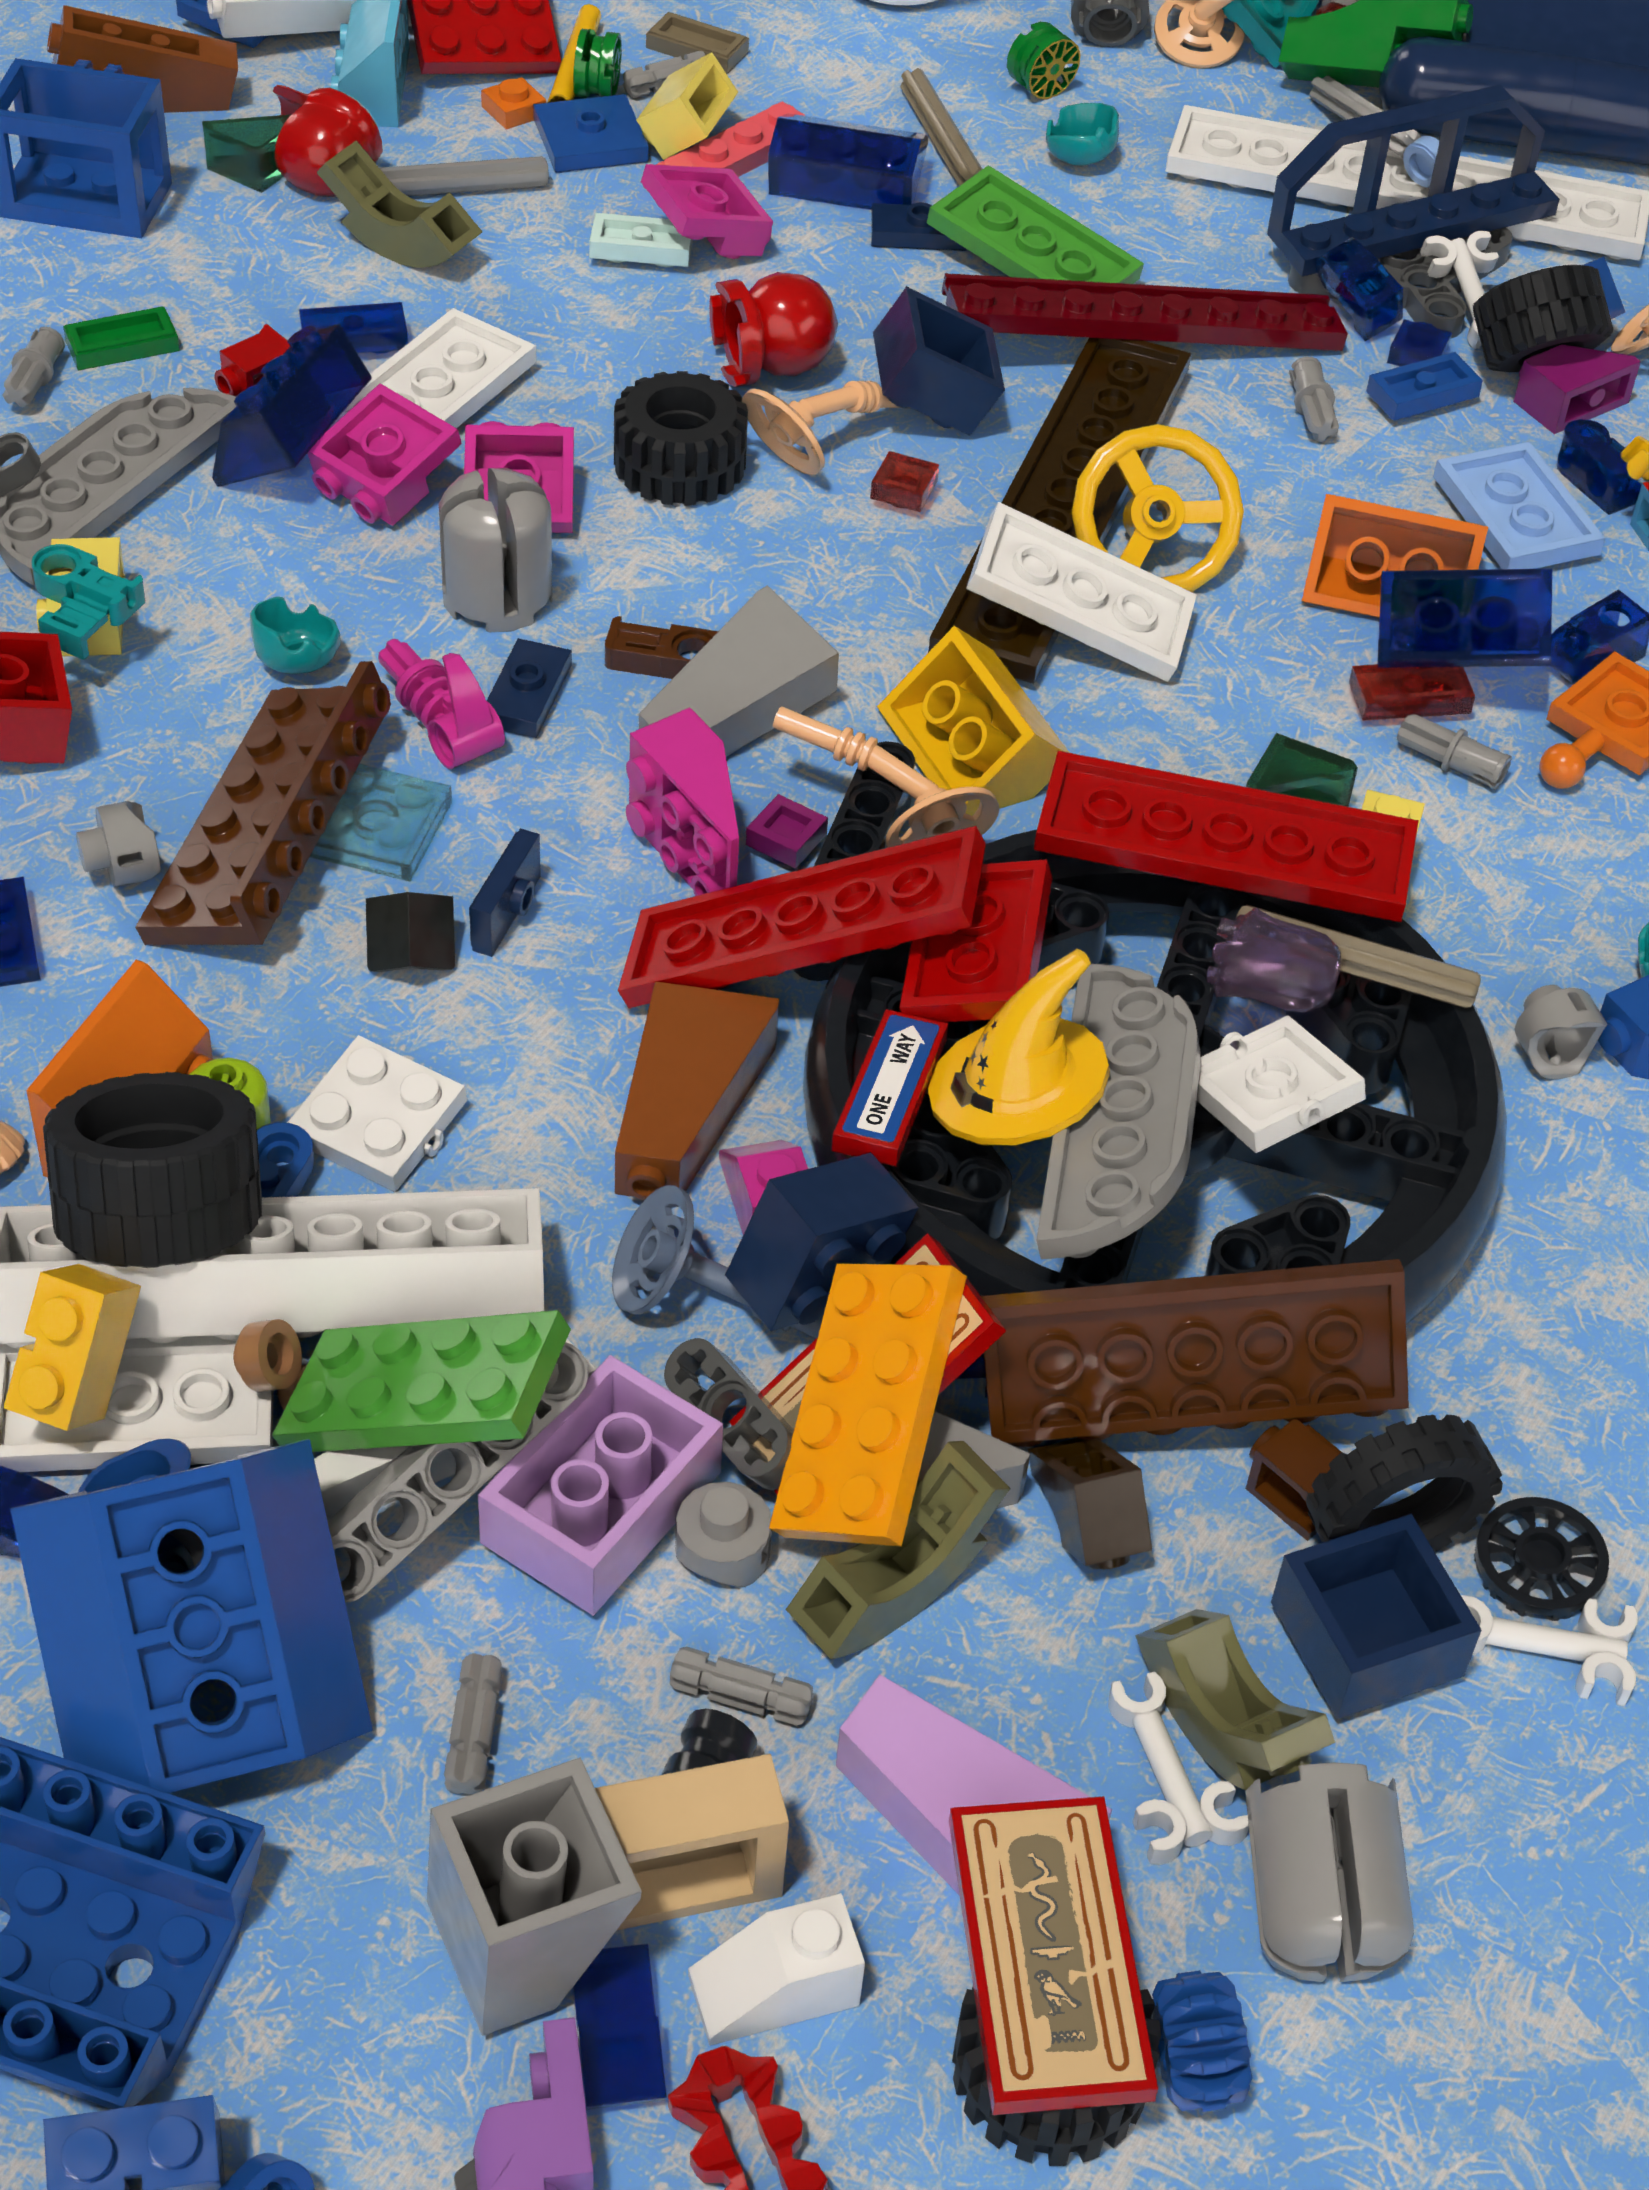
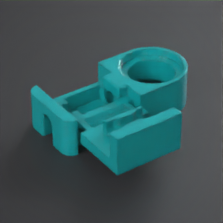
(84, 596)

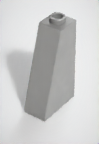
(749, 671)

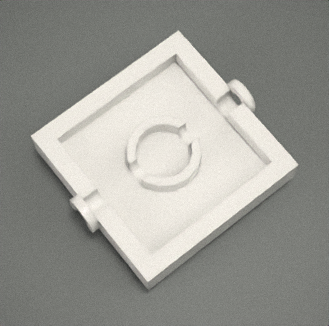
(1275, 1083)
(379, 1112)

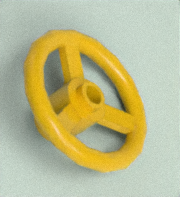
(1175, 512)

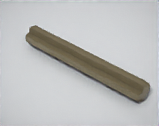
(939, 125)
(1397, 967)

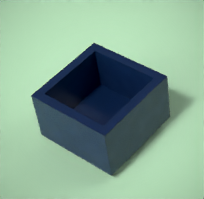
(938, 362)
(809, 1225)
(1375, 1616)

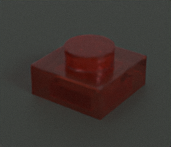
(904, 481)

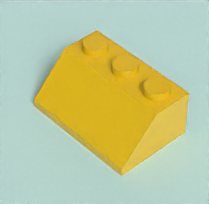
(972, 723)

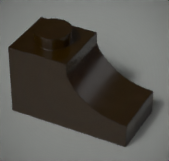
(1094, 1500)

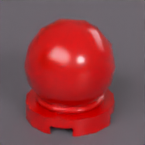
(775, 326)

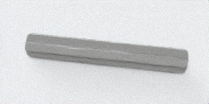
(1350, 105)
(469, 176)

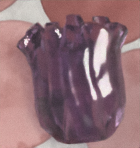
(1274, 962)

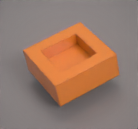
(511, 102)

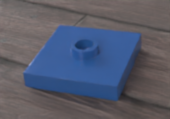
(590, 133)

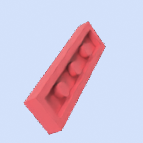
(738, 147)

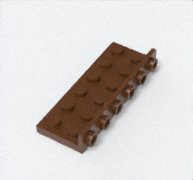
(266, 814)
(1198, 1352)

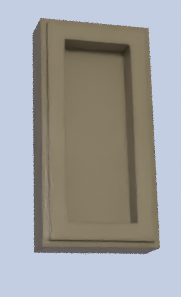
(681, 35)

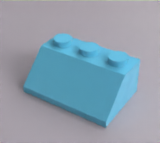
(374, 57)

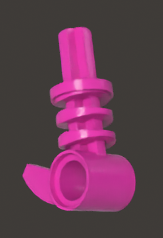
(446, 702)

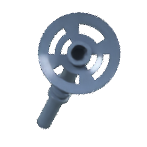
(658, 1251)

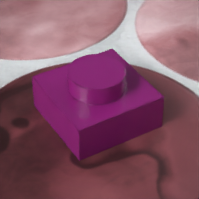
(786, 831)

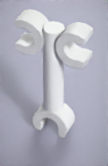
(1466, 261)
(1596, 1644)
(1181, 1814)

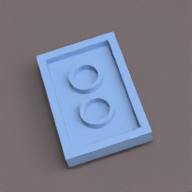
(1522, 503)

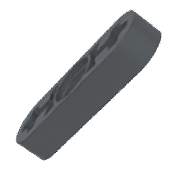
(731, 1384)

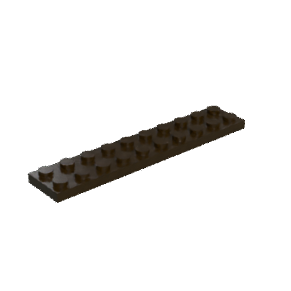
(1108, 391)

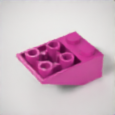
(684, 800)

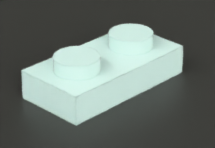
(638, 240)

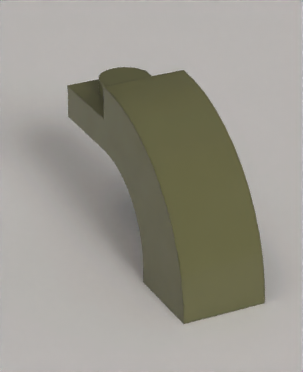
(391, 221)
(878, 1588)
(1225, 1705)

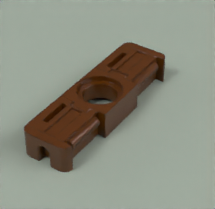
(651, 649)

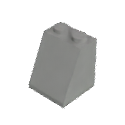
(526, 1890)

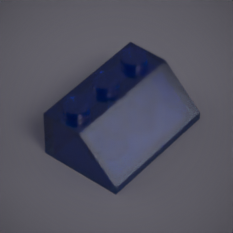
(844, 162)
(289, 405)
(1465, 618)

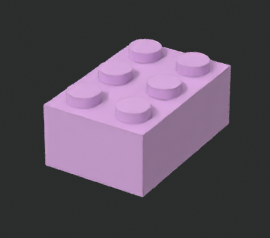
(600, 1484)

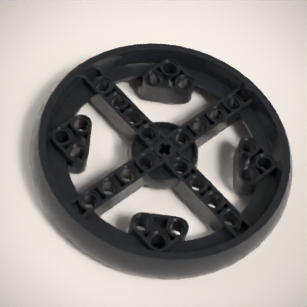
(1432, 1167)

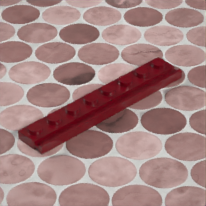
(1147, 312)

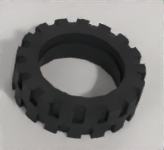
(1402, 1457)

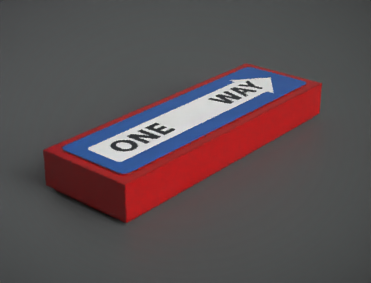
(890, 1087)

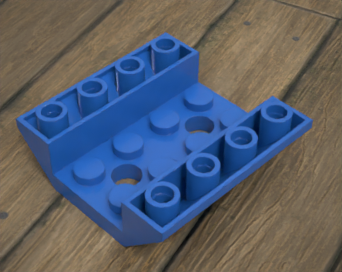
(136, 1640)
(102, 1878)

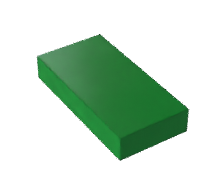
(121, 338)

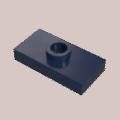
(907, 228)
(529, 686)
(505, 892)

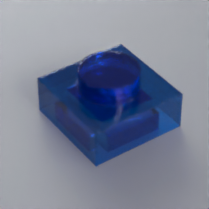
(1417, 342)

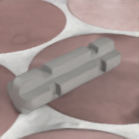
(640, 82)
(741, 1686)
(473, 1724)

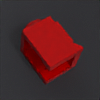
(244, 360)

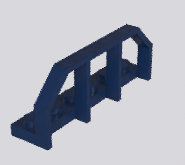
(1408, 224)

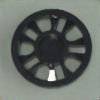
(1541, 1557)

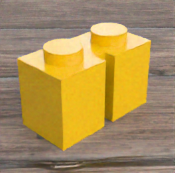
(80, 1338)

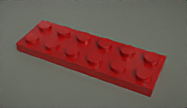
(1228, 836)
(807, 916)

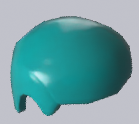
(1083, 133)
(293, 640)

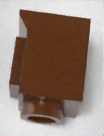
(1284, 1471)

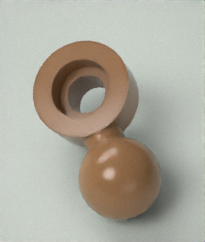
(269, 1358)

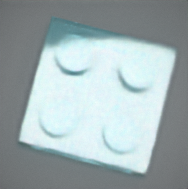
(384, 822)

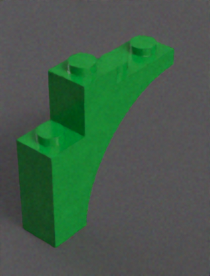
(1359, 38)

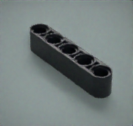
(862, 826)

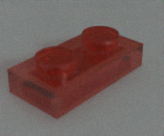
(1410, 690)

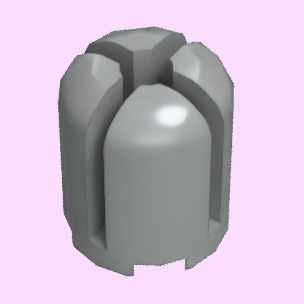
(496, 547)
(1330, 1873)

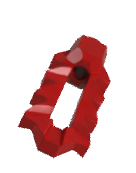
(780, 2128)

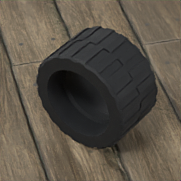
(153, 1169)

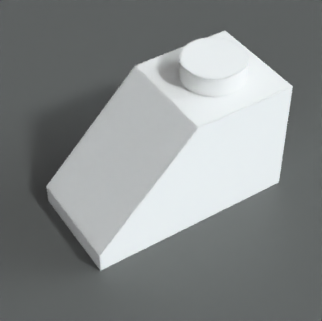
(780, 1971)

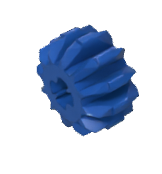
(1202, 2041)

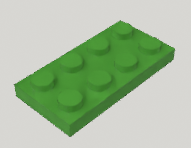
(1027, 234)
(424, 1382)

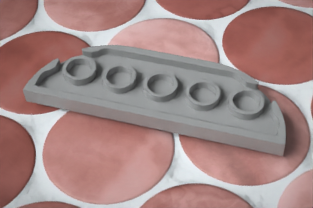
(107, 469)
(1135, 1142)

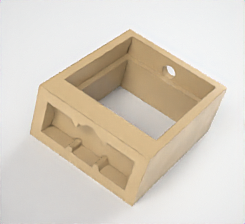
(701, 1837)

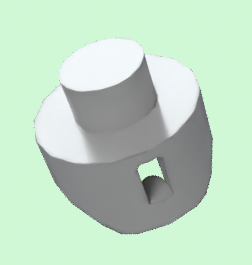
(120, 845)
(1563, 1025)
(724, 1533)

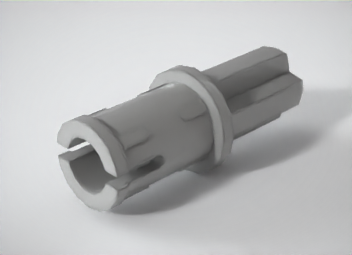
(33, 366)
(1314, 397)
(1455, 750)

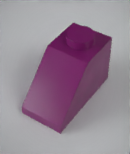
(1574, 384)

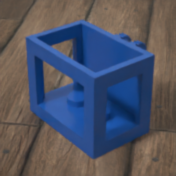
(87, 147)

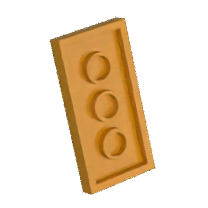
(868, 1403)

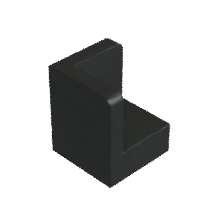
(410, 932)

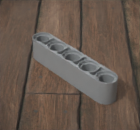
(424, 1502)

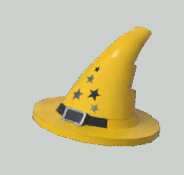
(1023, 1069)

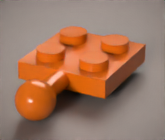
(1606, 715)

